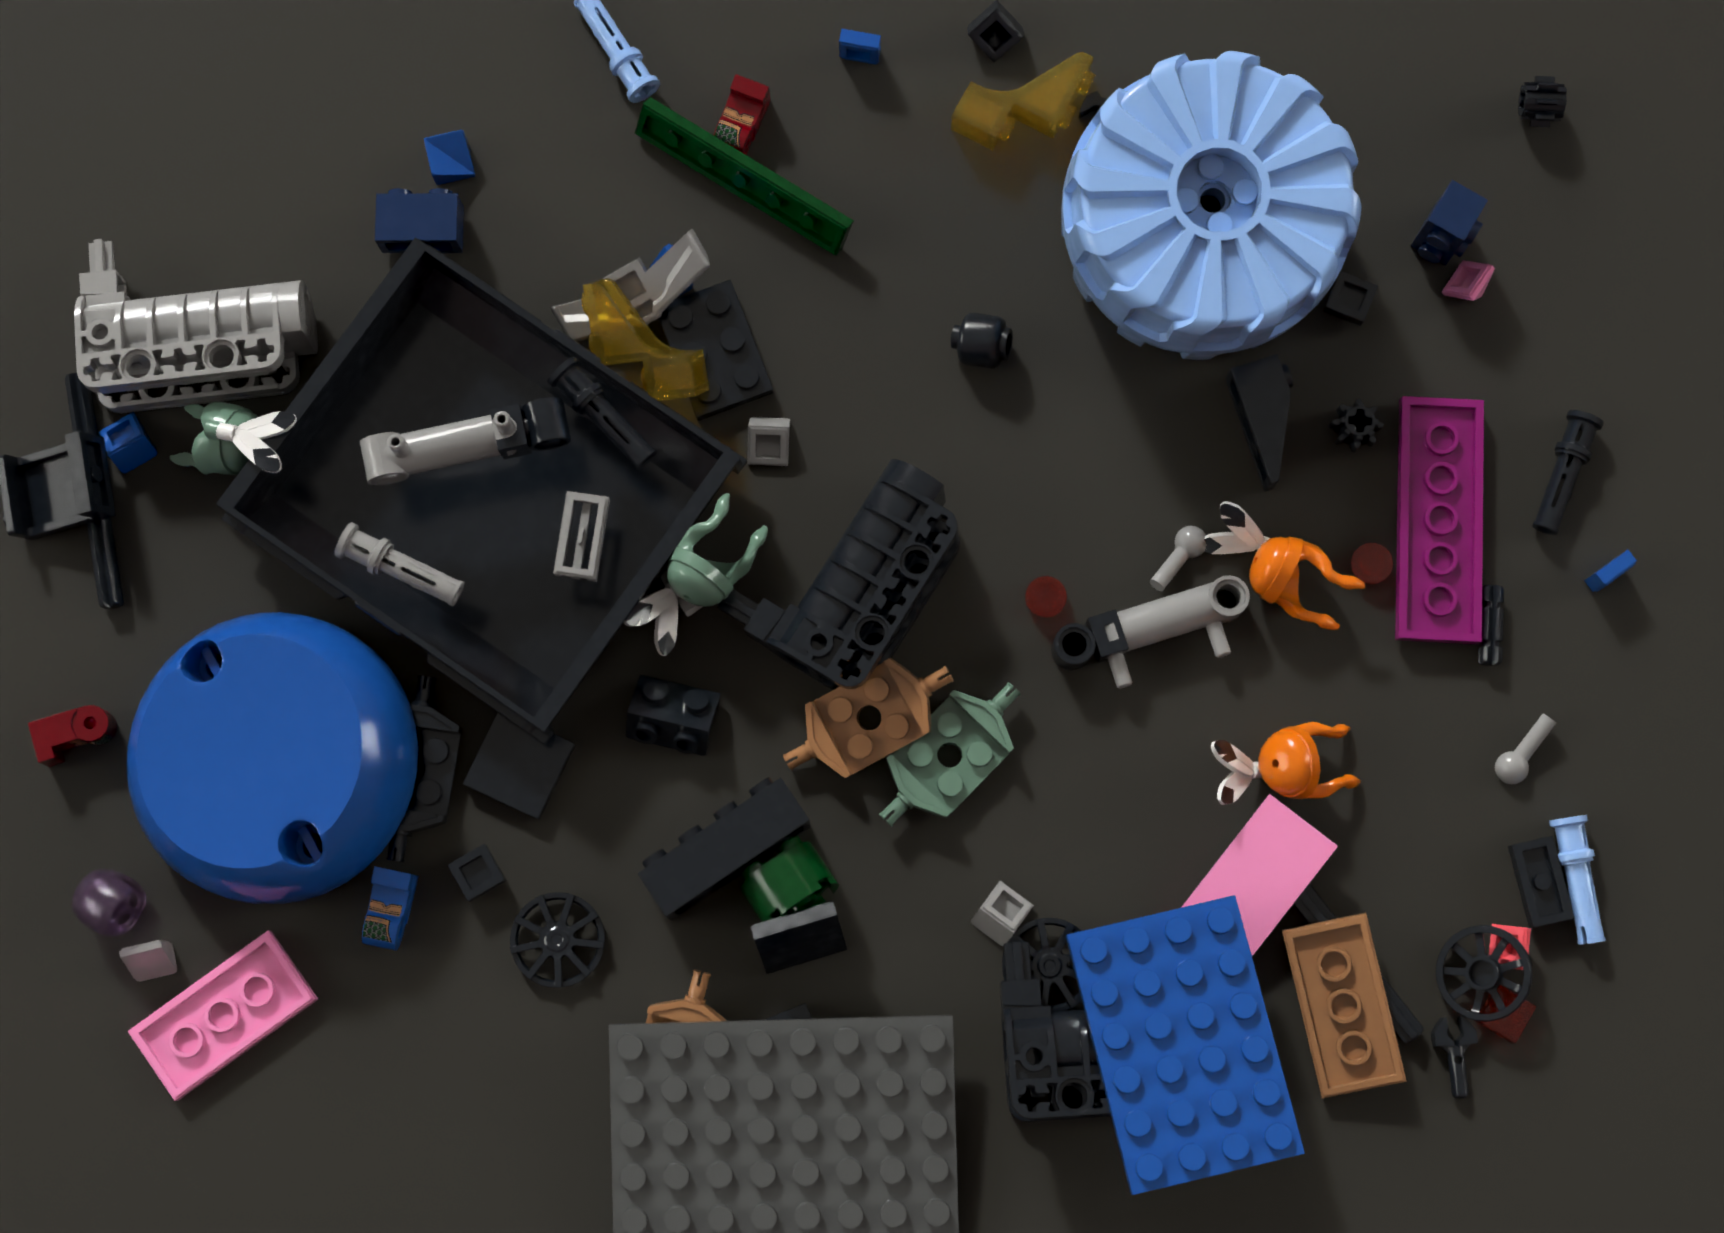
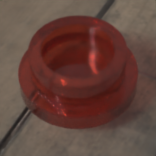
(1371, 563)
(1045, 596)

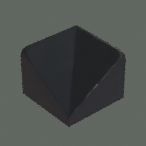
(995, 31)

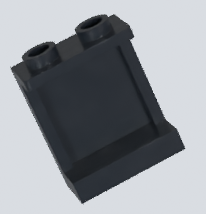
(56, 487)

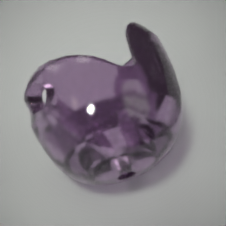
(105, 898)

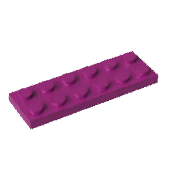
(1440, 520)

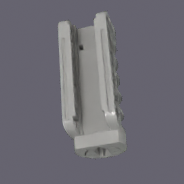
(187, 339)

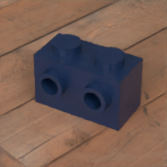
(431, 217)
(1450, 224)

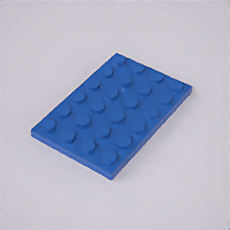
(1184, 1045)

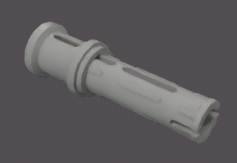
(378, 559)

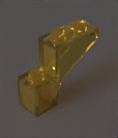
(1040, 104)
(623, 337)

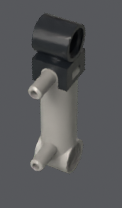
(504, 433)
(1118, 632)

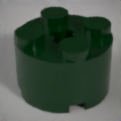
(787, 881)

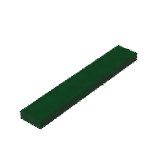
(743, 176)

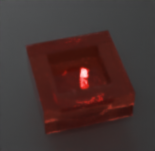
(1513, 1025)

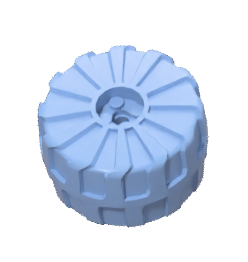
(1197, 275)

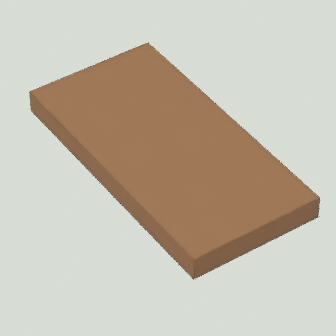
(1344, 1005)

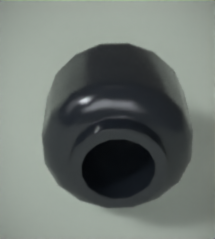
(982, 340)

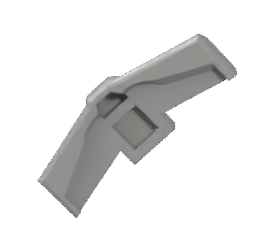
(647, 290)

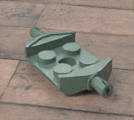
(975, 730)

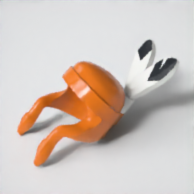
(1275, 564)
(1286, 764)

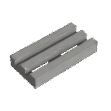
(576, 570)

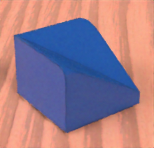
(449, 157)

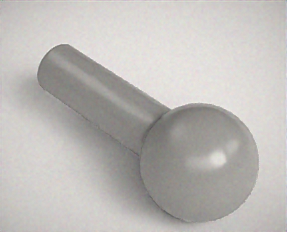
(1188, 544)
(1513, 766)

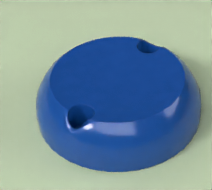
(268, 753)

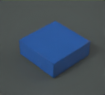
(859, 46)
(1611, 571)

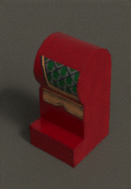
(743, 113)
(69, 730)

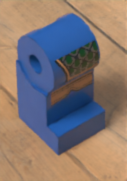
(388, 908)

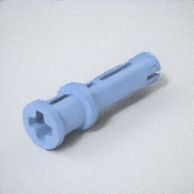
(624, 60)
(1576, 858)

